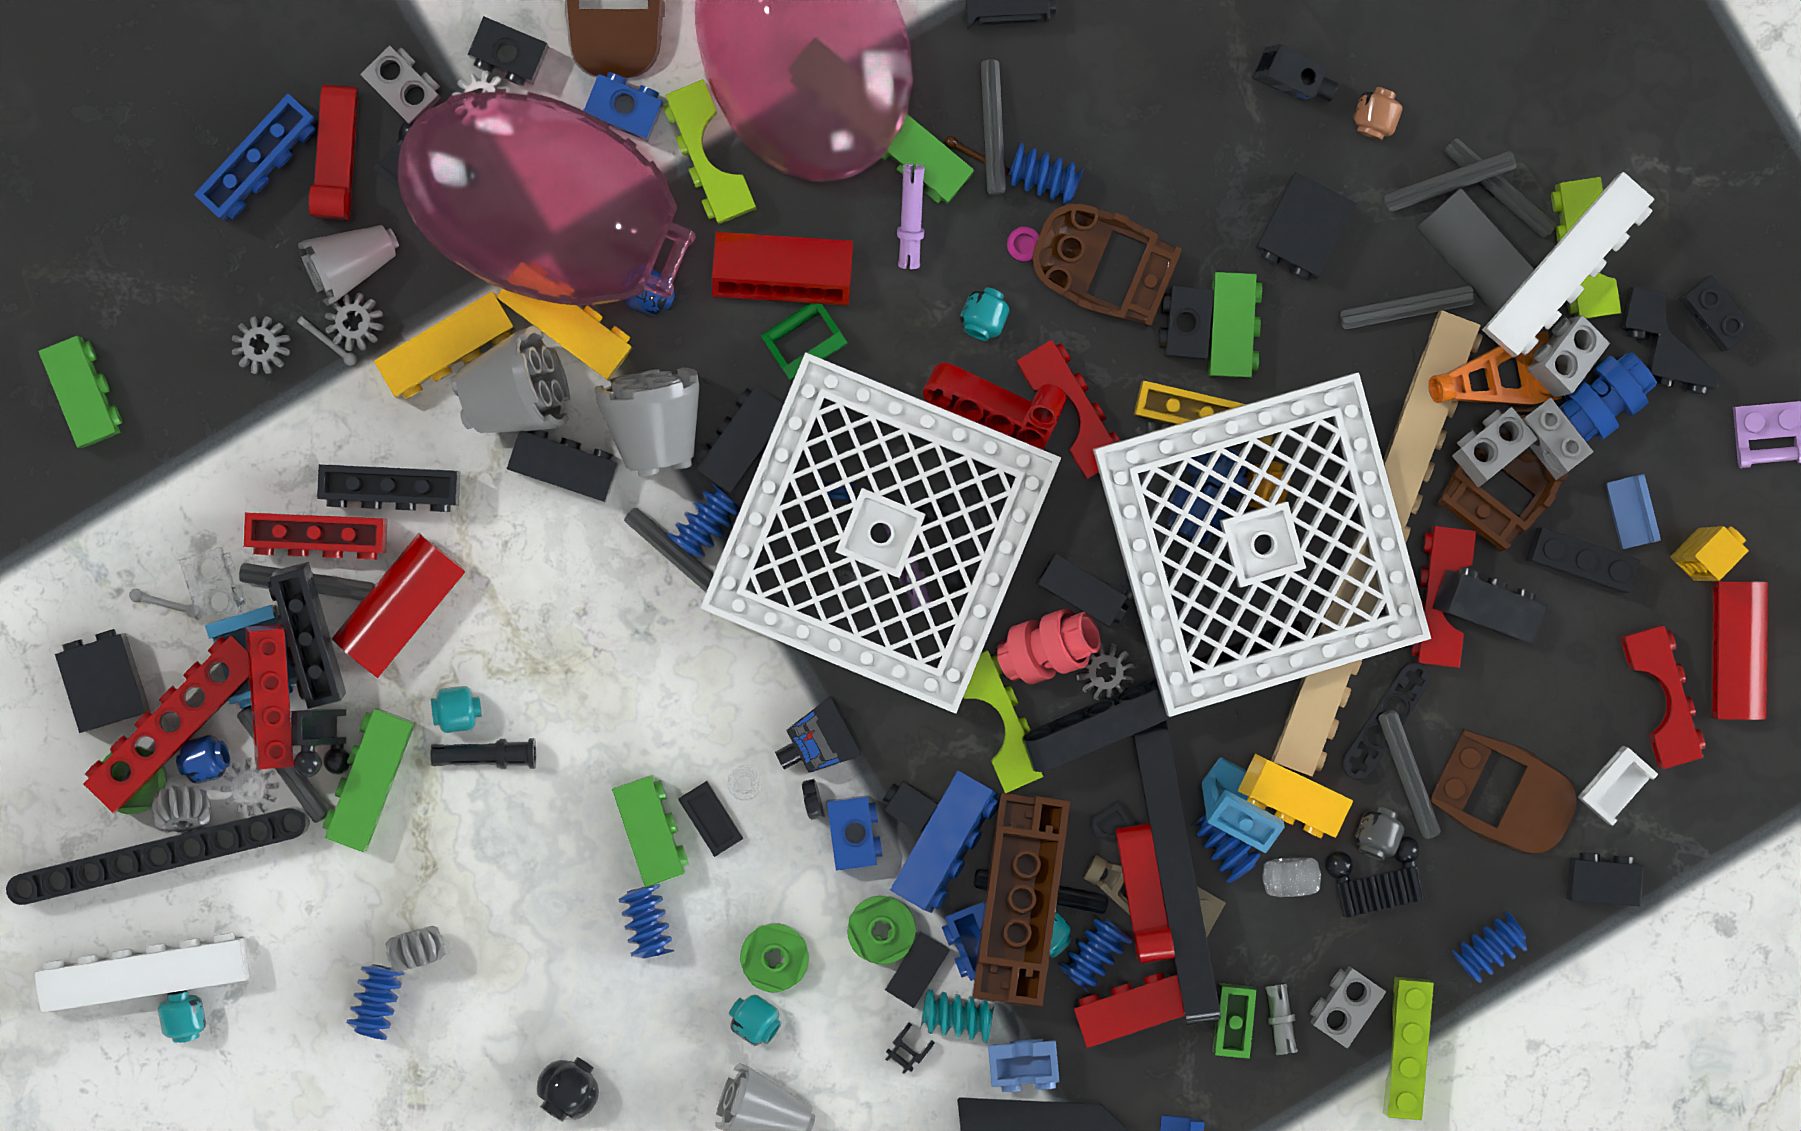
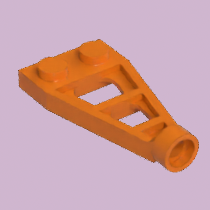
(1456, 383)

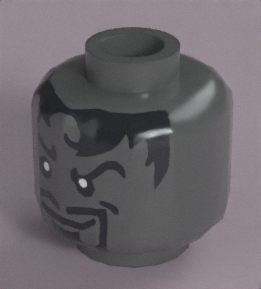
(1379, 834)

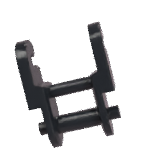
(898, 1042)

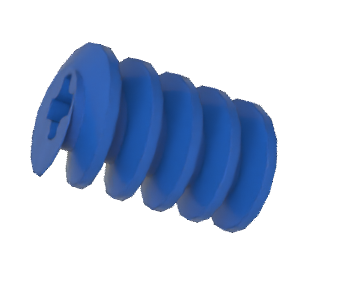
(1045, 174)
(705, 522)
(1228, 848)
(646, 922)
(1491, 947)
(1094, 953)
(375, 1001)

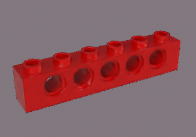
(100, 775)

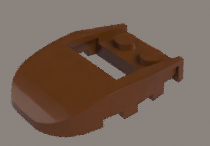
(614, 39)
(1073, 247)
(1486, 513)
(1537, 810)

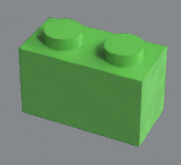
(1235, 1027)

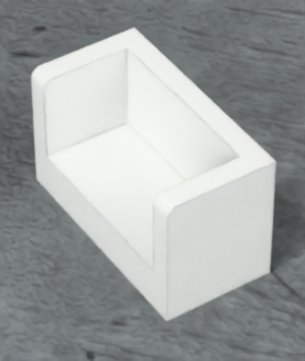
(1616, 784)

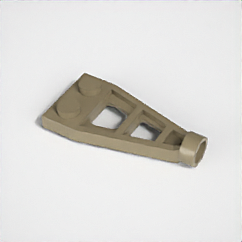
(1111, 885)

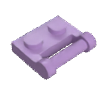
(1767, 422)

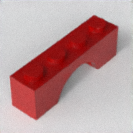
(1049, 366)
(1446, 550)
(1675, 738)

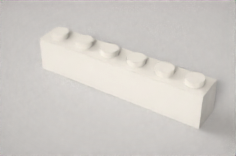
(1568, 264)
(141, 974)

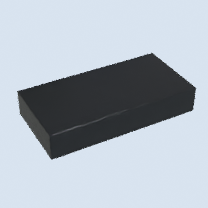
(710, 818)
(917, 969)

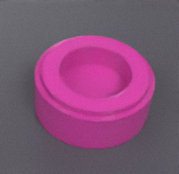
(1022, 243)

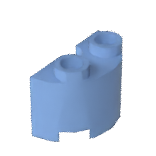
(1024, 1063)

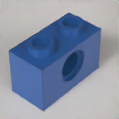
(639, 120)
(846, 852)

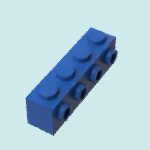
(256, 157)
(945, 842)

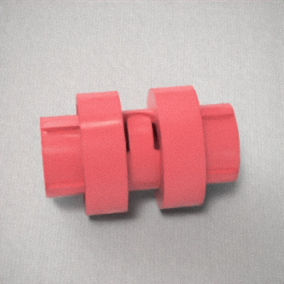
(1053, 645)

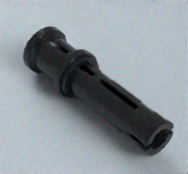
(499, 754)

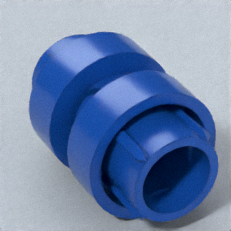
(1618, 388)
(1200, 507)

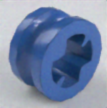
(840, 492)

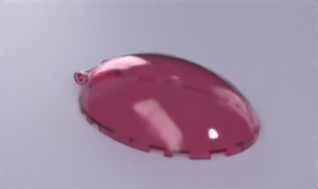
(809, 80)
(552, 203)

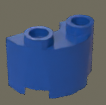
(964, 930)

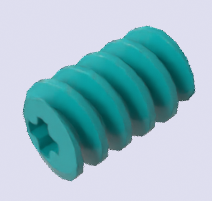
(956, 1015)

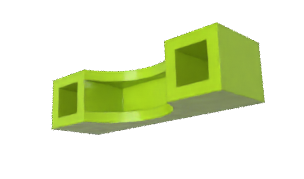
(725, 192)
(1600, 293)
(1012, 759)
(1409, 1048)

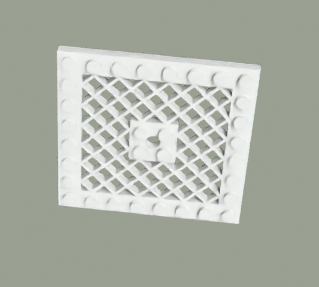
(821, 380)
(1404, 618)

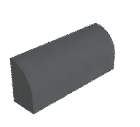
(1476, 250)

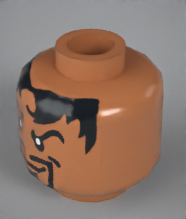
(1377, 113)

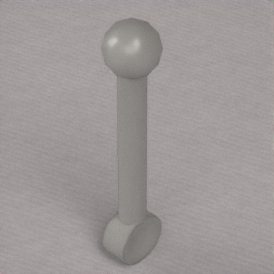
(349, 358)
(136, 595)

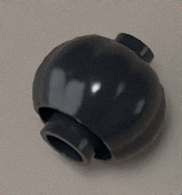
(567, 1089)

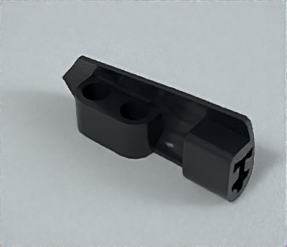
(1026, 1115)

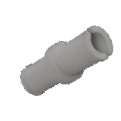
(1281, 1019)

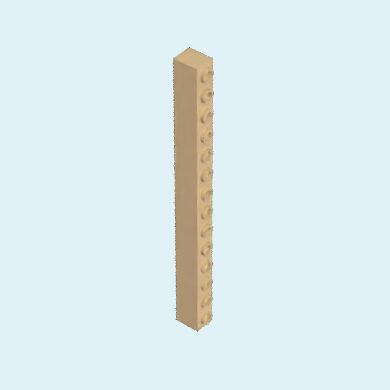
(1406, 466)

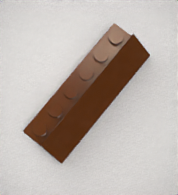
(1020, 900)

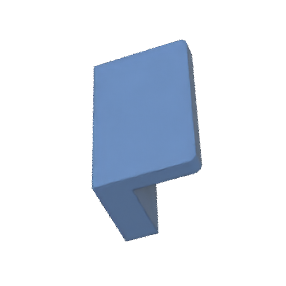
(1632, 511)

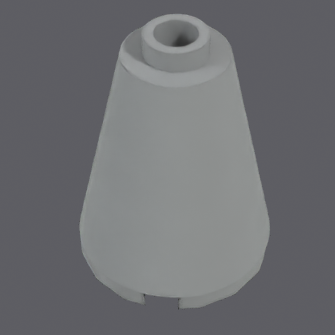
(347, 258)
(760, 1105)

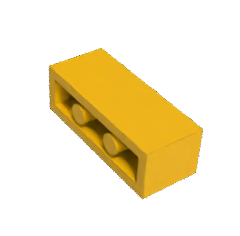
(1294, 797)

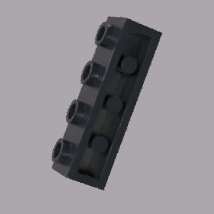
(388, 485)
(307, 635)

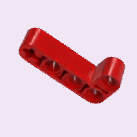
(335, 153)
(994, 406)
(1144, 893)

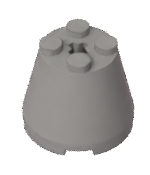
(513, 386)
(652, 418)

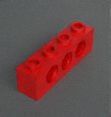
(269, 696)

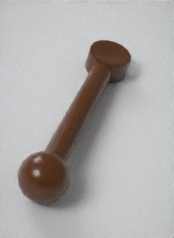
(951, 142)

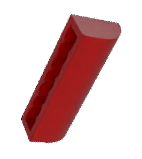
(782, 268)
(398, 605)
(1739, 650)

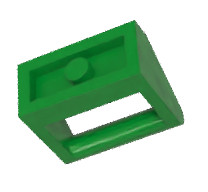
(821, 351)

